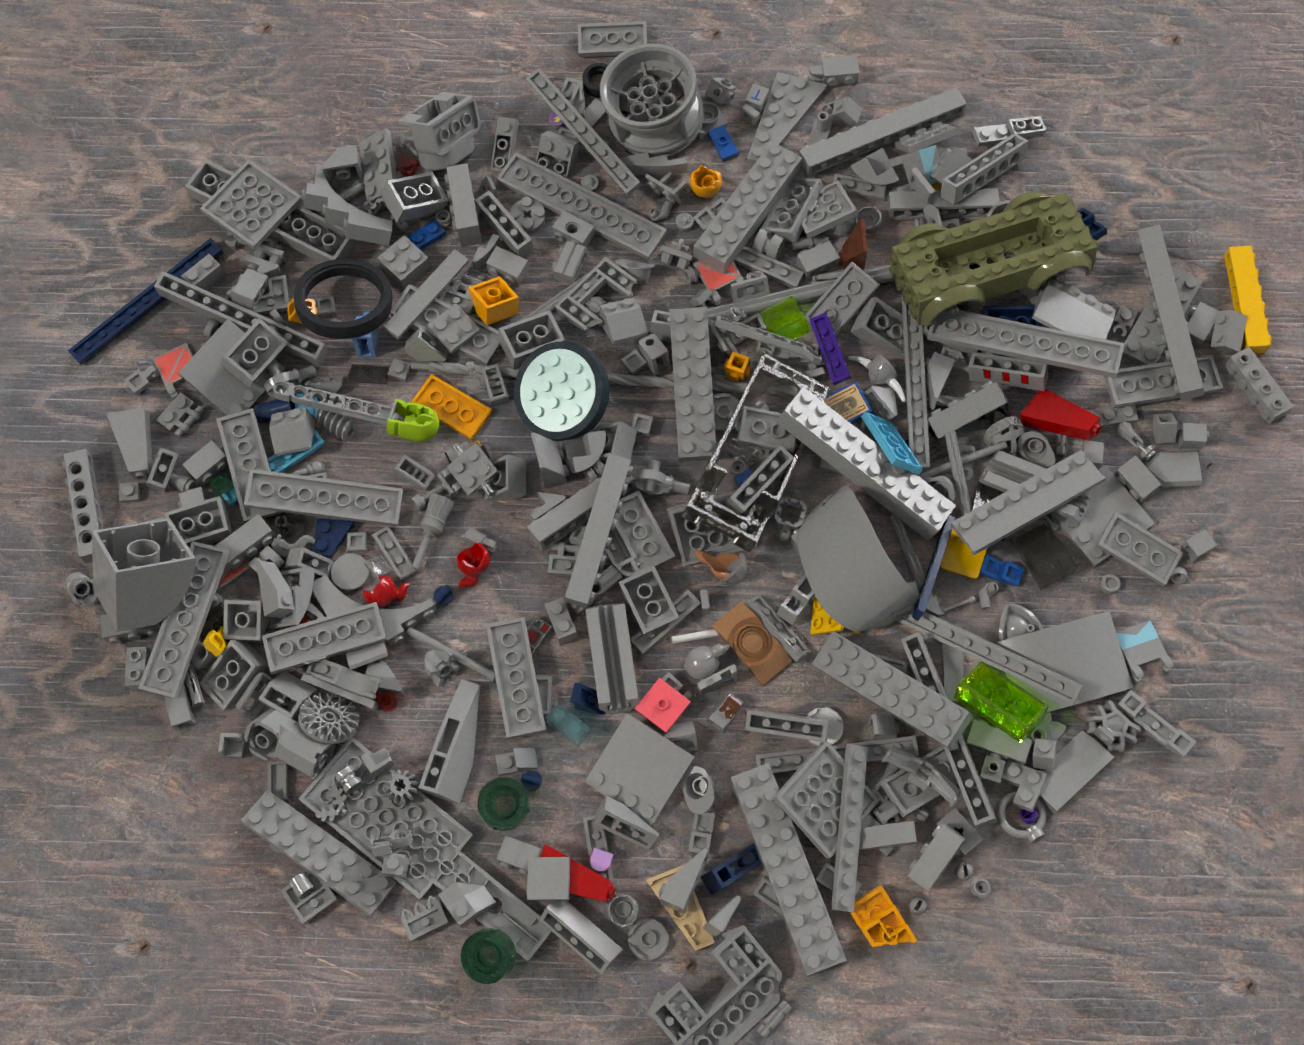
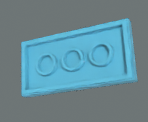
(891, 443)

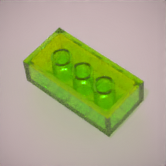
(1001, 702)

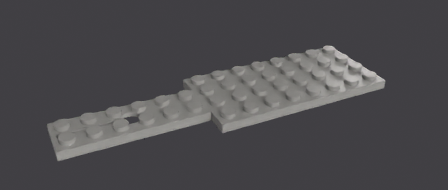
(436, 844)

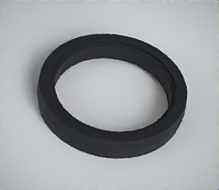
(347, 329)

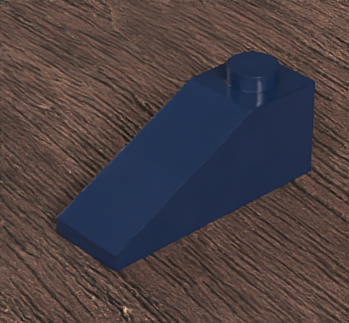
(731, 869)

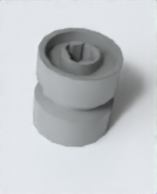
(769, 244)
(266, 554)

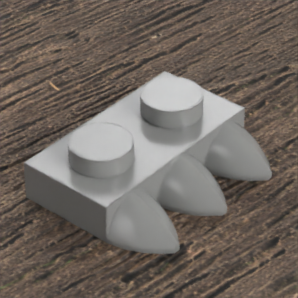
(425, 919)

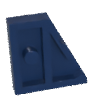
(329, 535)

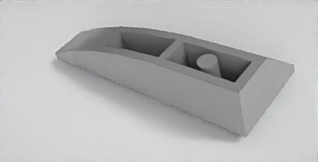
(454, 747)

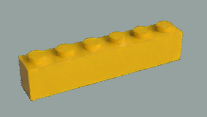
(1247, 297)

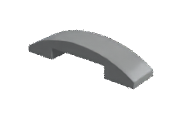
(1154, 725)

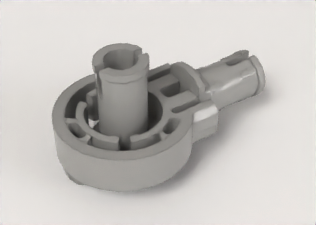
(294, 376)
(656, 482)

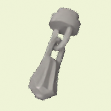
(1126, 431)

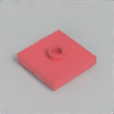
(662, 705)

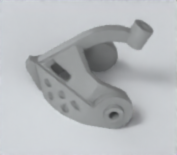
(993, 433)

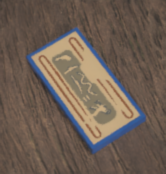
(848, 403)

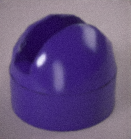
(1024, 815)

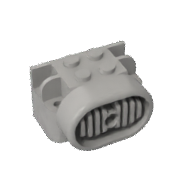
(443, 131)

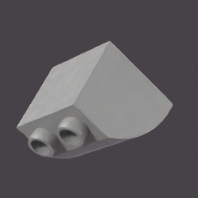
(140, 572)

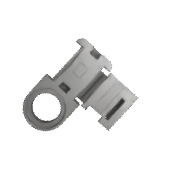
(384, 845)

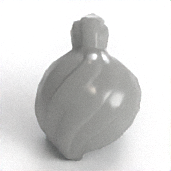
(704, 660)

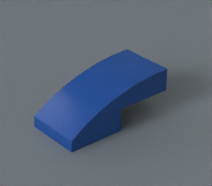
(1001, 571)

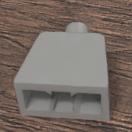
(650, 350)

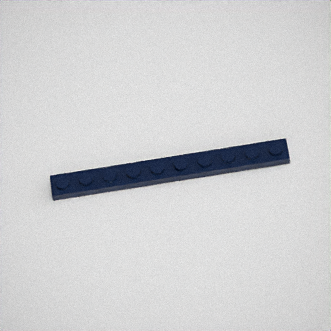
(136, 308)

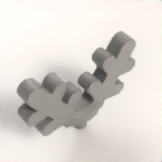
(340, 800)

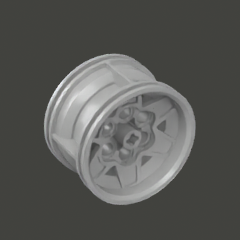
(643, 85)

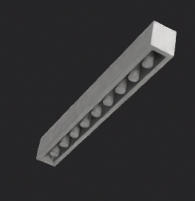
(881, 131)
(222, 309)
(1170, 313)
(959, 757)

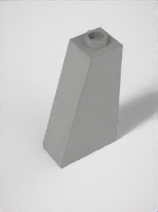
(134, 440)

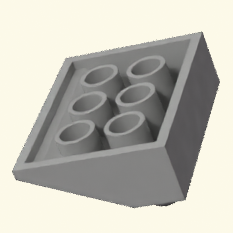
(1072, 311)
(695, 537)

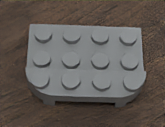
(637, 539)

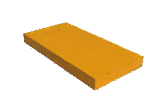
(453, 407)

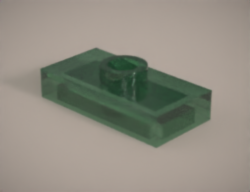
(220, 484)

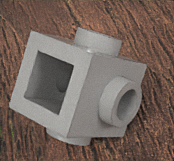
(720, 91)

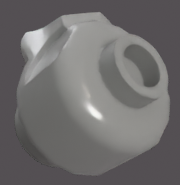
(81, 589)

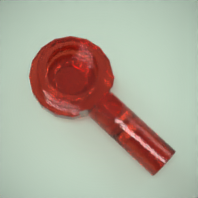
(386, 701)

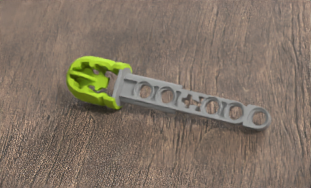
(419, 423)

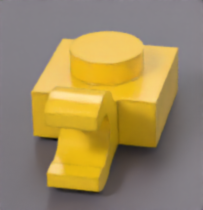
(214, 642)

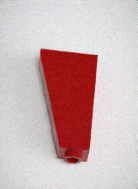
(1060, 416)
(583, 881)

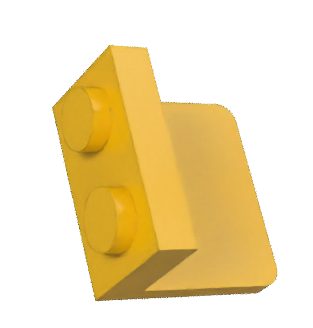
(959, 558)

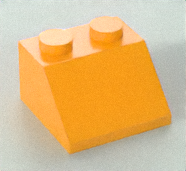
(494, 300)

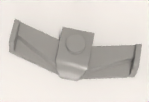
(923, 773)

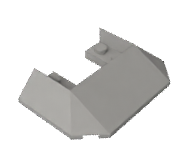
(733, 1007)

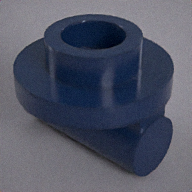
(443, 595)
(531, 780)

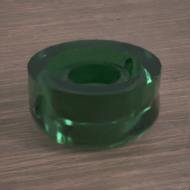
(503, 787)
(475, 961)

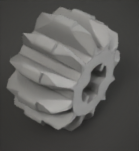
(395, 793)

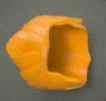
(705, 182)

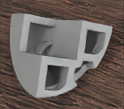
(876, 168)
(583, 451)

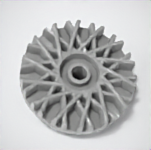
(328, 719)

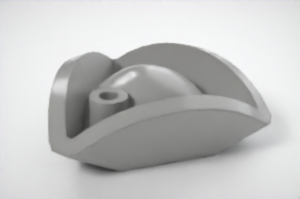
(1017, 621)

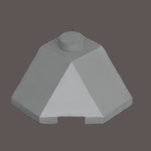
(466, 901)

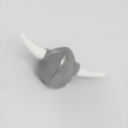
(881, 372)

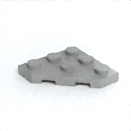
(829, 210)

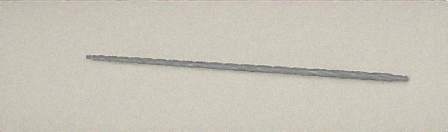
(652, 381)

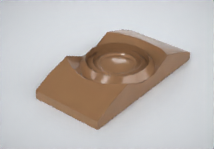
(752, 643)

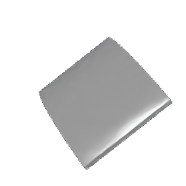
(1078, 650)

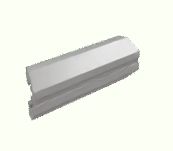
(1008, 471)
(612, 658)

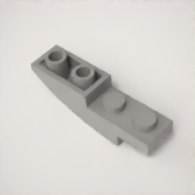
(1024, 127)

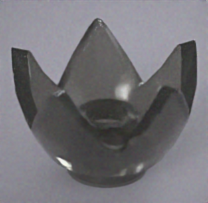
(998, 415)

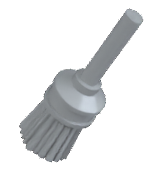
(432, 523)

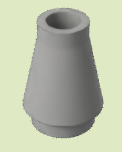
(183, 483)

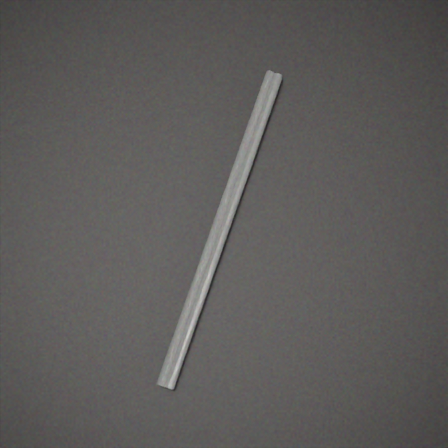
(802, 294)

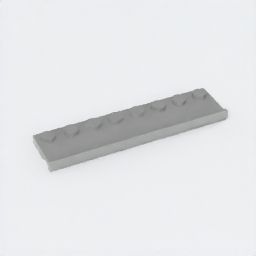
(1027, 502)

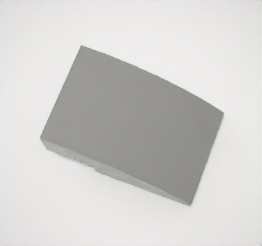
(301, 585)

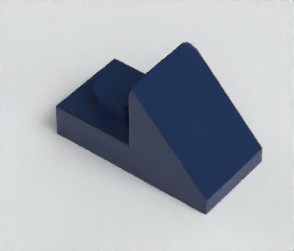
(585, 699)

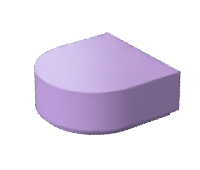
(600, 860)

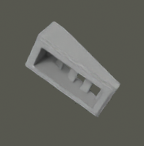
(750, 321)
(500, 399)
(418, 467)
(719, 921)

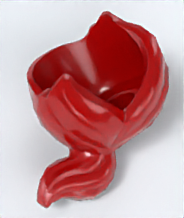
(472, 563)
(386, 592)

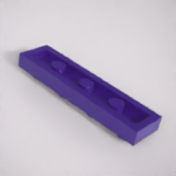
(830, 348)

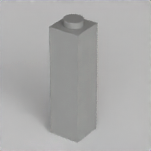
(180, 710)

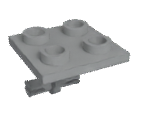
(725, 343)

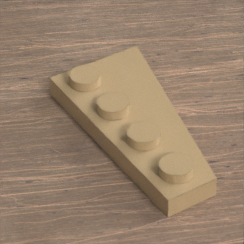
(692, 921)

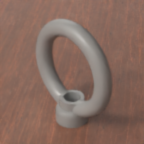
(1033, 833)

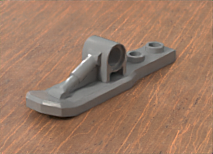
(776, 345)

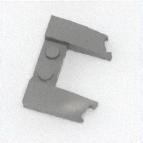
(604, 273)

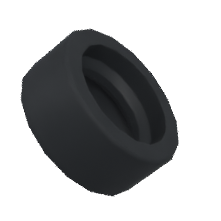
(593, 69)

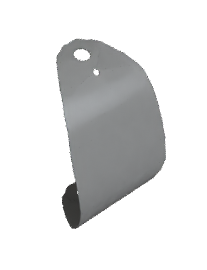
(850, 566)

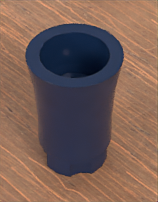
(265, 410)

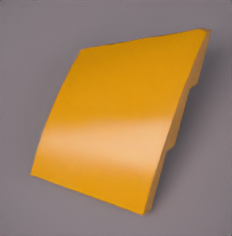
(880, 919)

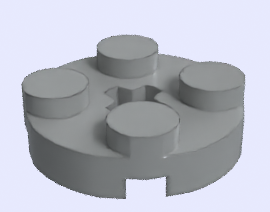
(531, 206)

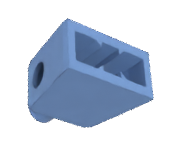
(369, 348)

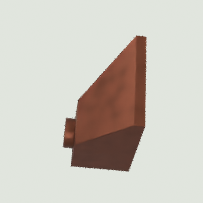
(855, 247)

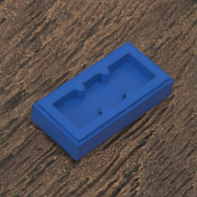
(723, 143)

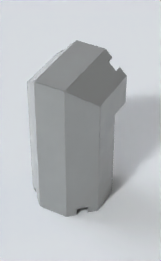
(283, 739)

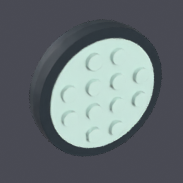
(561, 391)

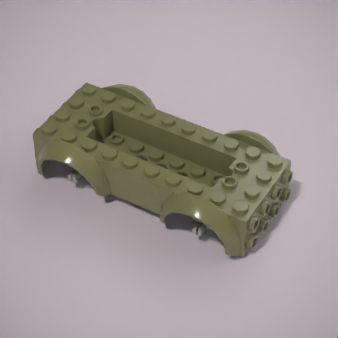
(1036, 228)

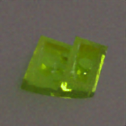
(785, 319)

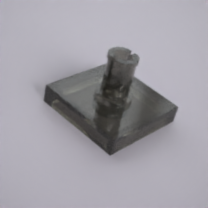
(288, 525)

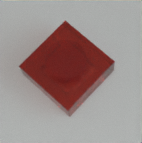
(407, 165)

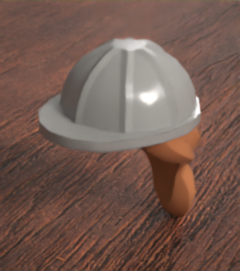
(726, 566)

